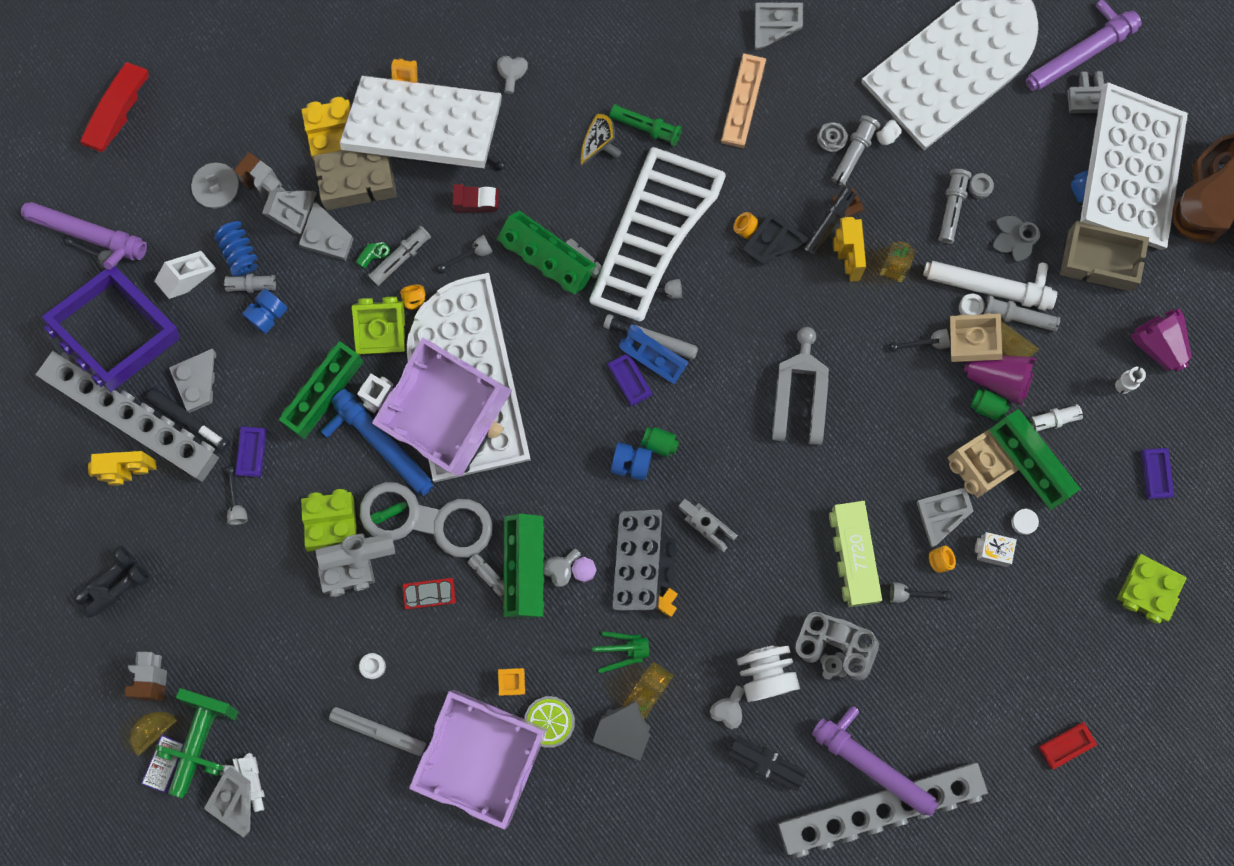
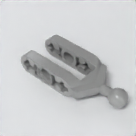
(804, 364)

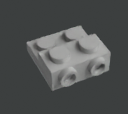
(341, 578)

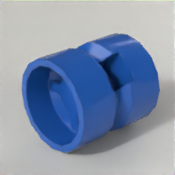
(265, 311)
(637, 468)

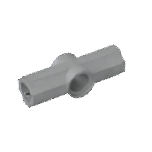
(355, 551)

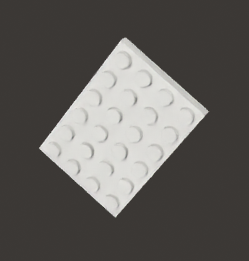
(421, 122)
(1134, 165)

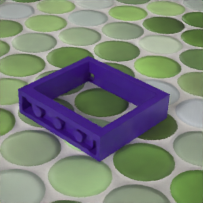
(137, 360)

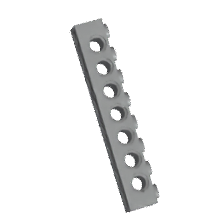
(198, 465)
(790, 830)

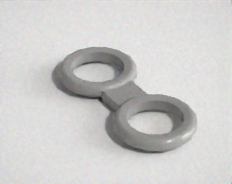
(427, 519)

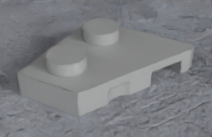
(776, 21)
(289, 208)
(325, 235)
(195, 380)
(944, 513)
(232, 801)

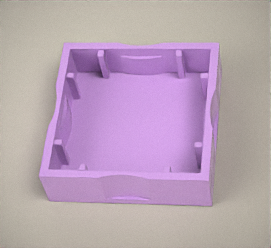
(442, 407)
(478, 759)

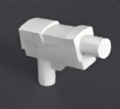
(248, 768)

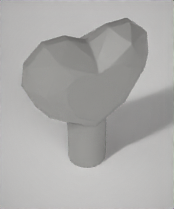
(511, 70)
(560, 568)
(728, 709)

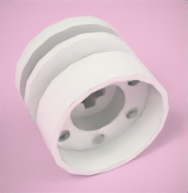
(768, 673)

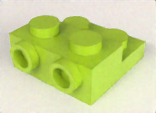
(379, 325)
(328, 519)
(1151, 589)

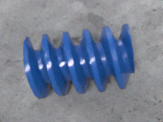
(234, 248)

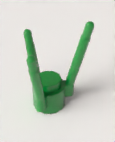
(636, 647)

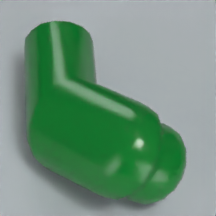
(372, 251)

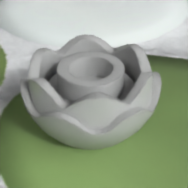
(835, 130)

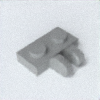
(1086, 98)

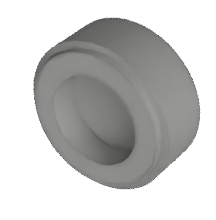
(980, 186)

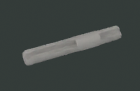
(377, 731)

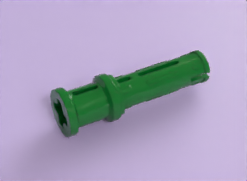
(657, 127)

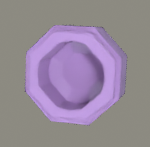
(584, 569)

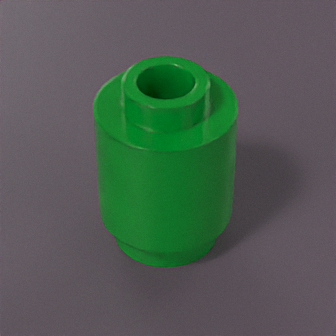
(989, 404)
(660, 441)

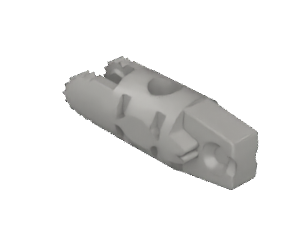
(697, 515)

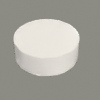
(971, 305)
(1025, 522)
(372, 666)

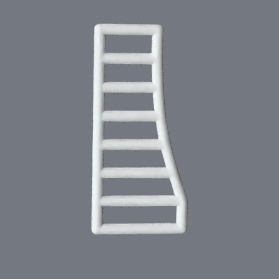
(666, 252)

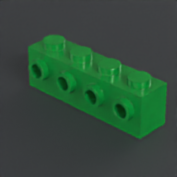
(546, 252)
(319, 391)
(1034, 459)
(523, 566)

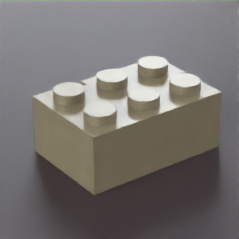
(348, 175)
(1104, 256)

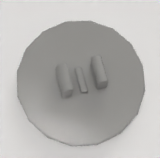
(215, 185)

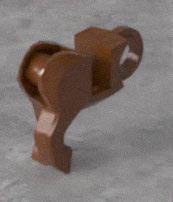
(1208, 205)

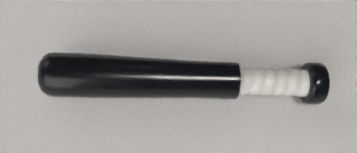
(180, 414)

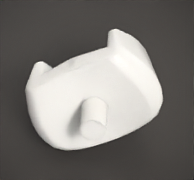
(889, 133)

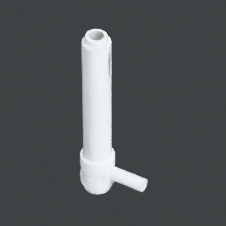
(1027, 294)

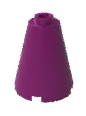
(1005, 377)

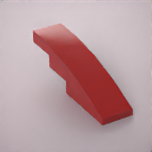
(114, 105)

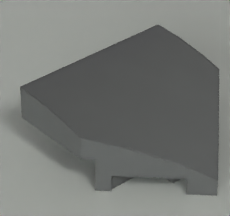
(624, 731)

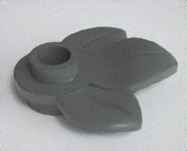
(1012, 237)

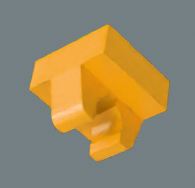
(404, 70)
(665, 603)
(511, 681)

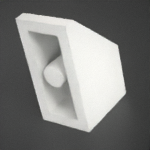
(183, 274)

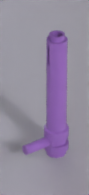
(1113, 32)
(116, 242)
(841, 744)

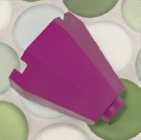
(1165, 340)

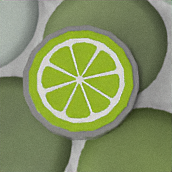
(553, 715)

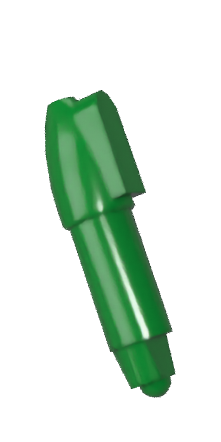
(387, 513)

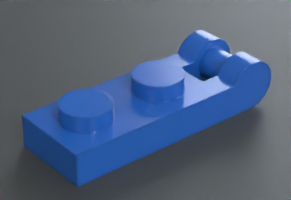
(653, 354)

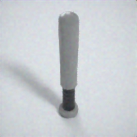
(675, 345)

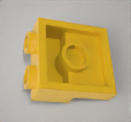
(326, 125)
(850, 246)
(118, 467)

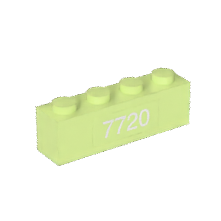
(856, 554)

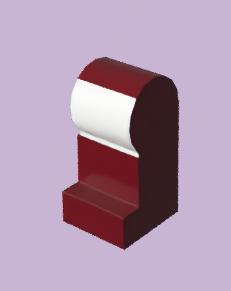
(475, 199)

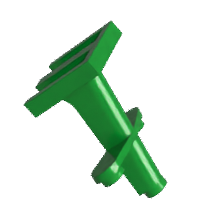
(205, 714)

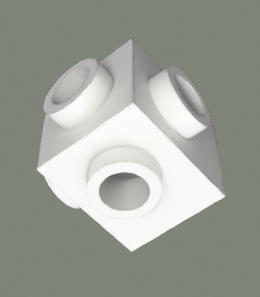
(374, 392)

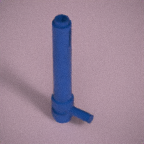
(357, 415)

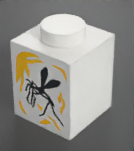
(995, 549)

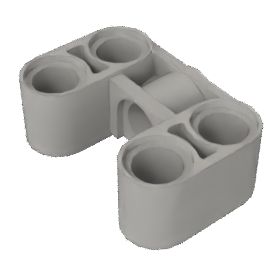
(840, 635)

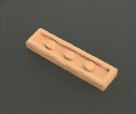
(743, 101)

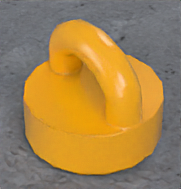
(746, 225)
(413, 293)
(942, 559)

